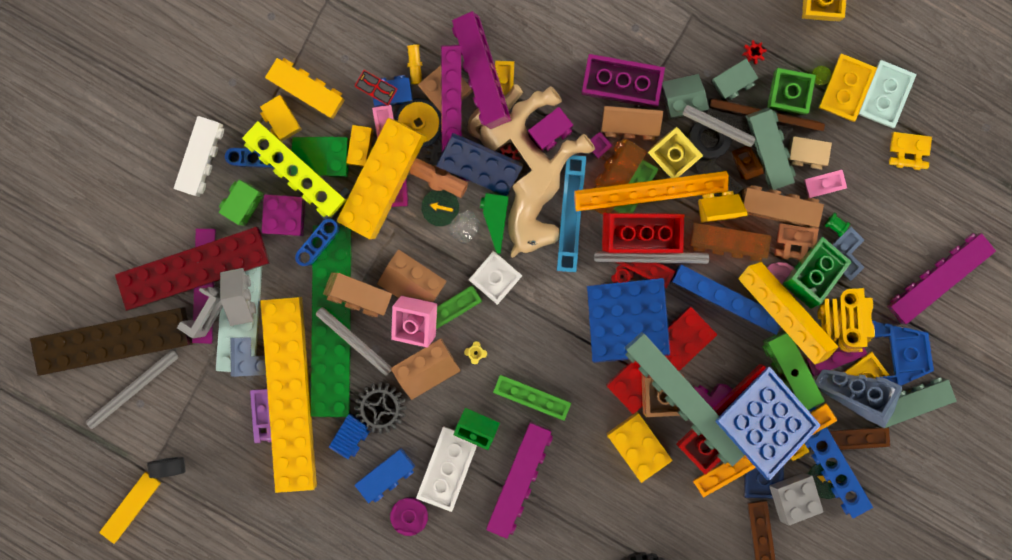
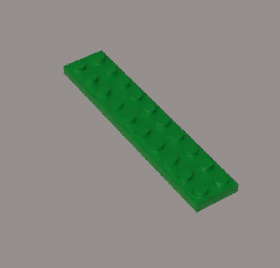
(329, 351)

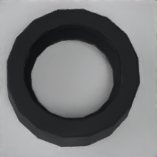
(166, 467)

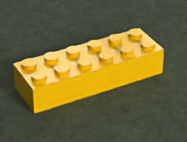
(381, 179)

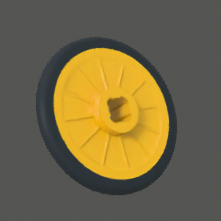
(427, 112)

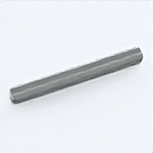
(353, 340)

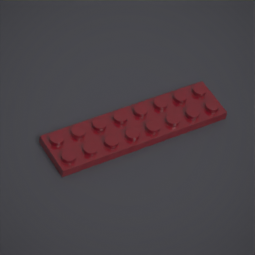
(191, 268)

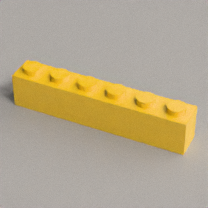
(788, 313)

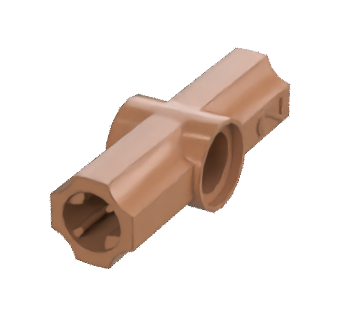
(438, 178)

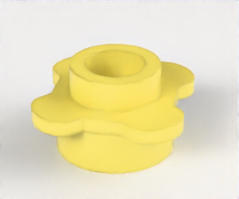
(470, 352)

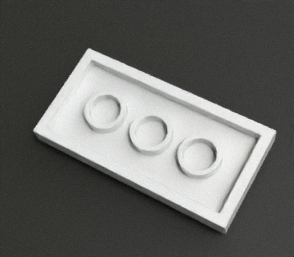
(446, 470)

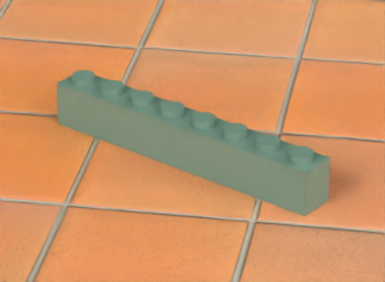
(683, 395)

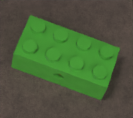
(787, 359)

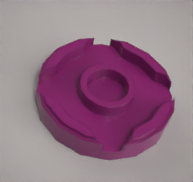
(409, 516)

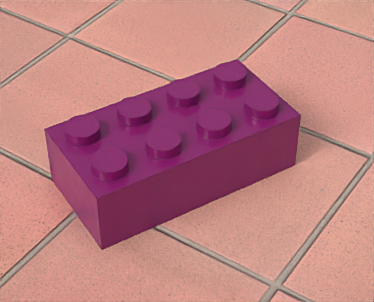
(623, 81)

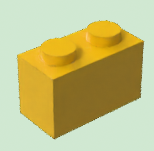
(280, 118)
(359, 145)

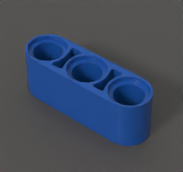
(244, 158)
(309, 247)

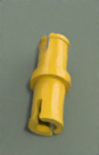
(414, 64)

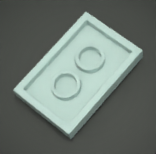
(887, 94)

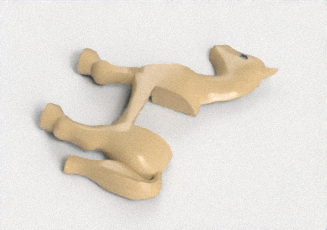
(543, 180)

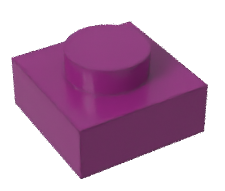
(601, 145)

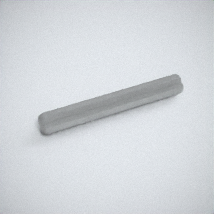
(719, 126)

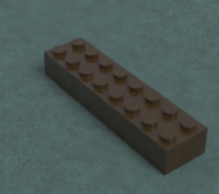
(109, 341)

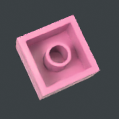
(414, 321)

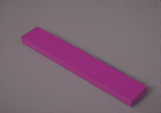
(202, 237)

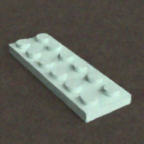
(249, 329)

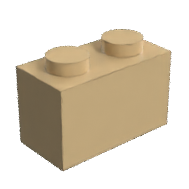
(809, 152)

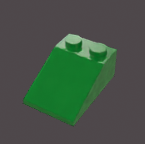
(323, 155)
(817, 273)

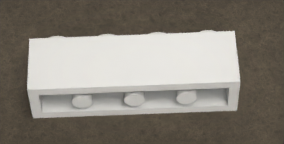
(198, 156)

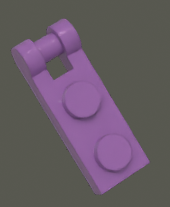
(260, 415)

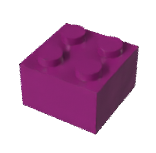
(550, 129)
(283, 215)

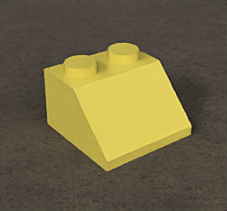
(675, 153)

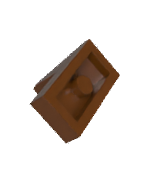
(747, 163)

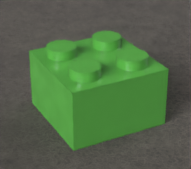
(791, 91)
(241, 202)

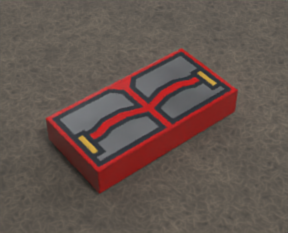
(376, 87)

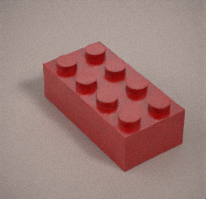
(643, 232)

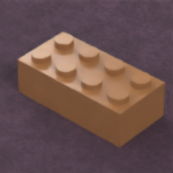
(782, 208)

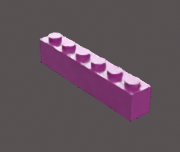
(481, 71)
(941, 278)
(518, 480)

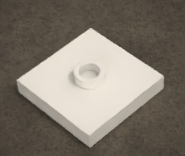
(495, 277)

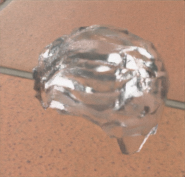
(464, 226)

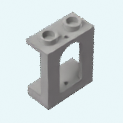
(202, 325)

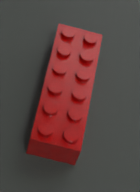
(686, 337)
(694, 445)

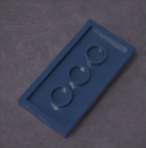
(479, 164)

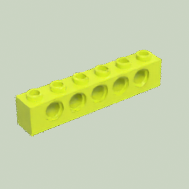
(260, 133)

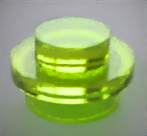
(822, 74)

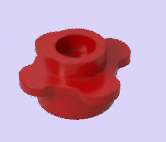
(621, 271)

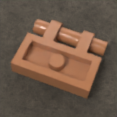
(797, 236)

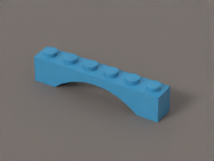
(570, 217)

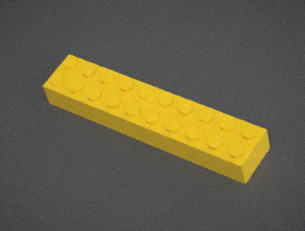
(288, 394)

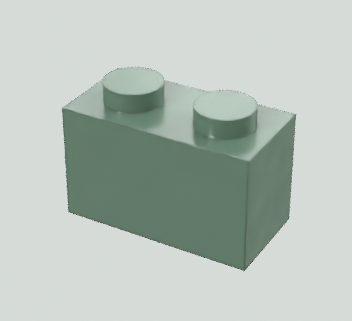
(734, 80)

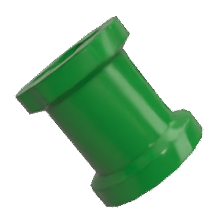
(837, 224)

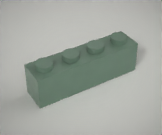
(770, 148)
(922, 400)

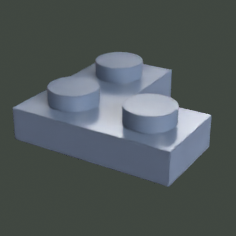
(846, 245)
(241, 360)

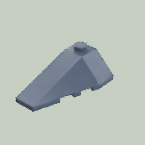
(866, 396)

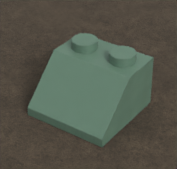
(684, 92)

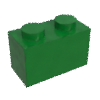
(476, 428)

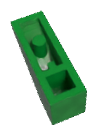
(495, 213)

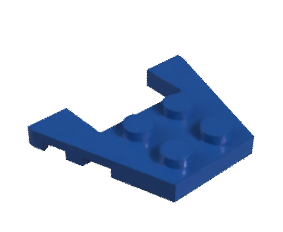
(909, 352)

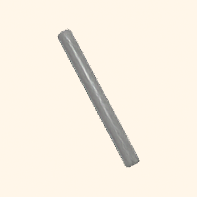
(700, 258)
(132, 389)

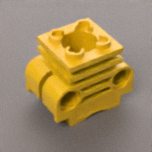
(848, 320)

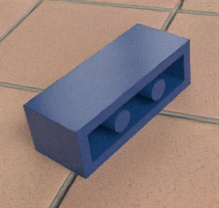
(385, 476)

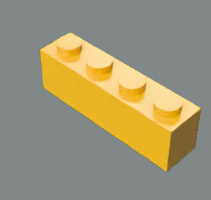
(304, 88)

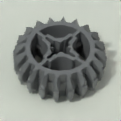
(388, 410)

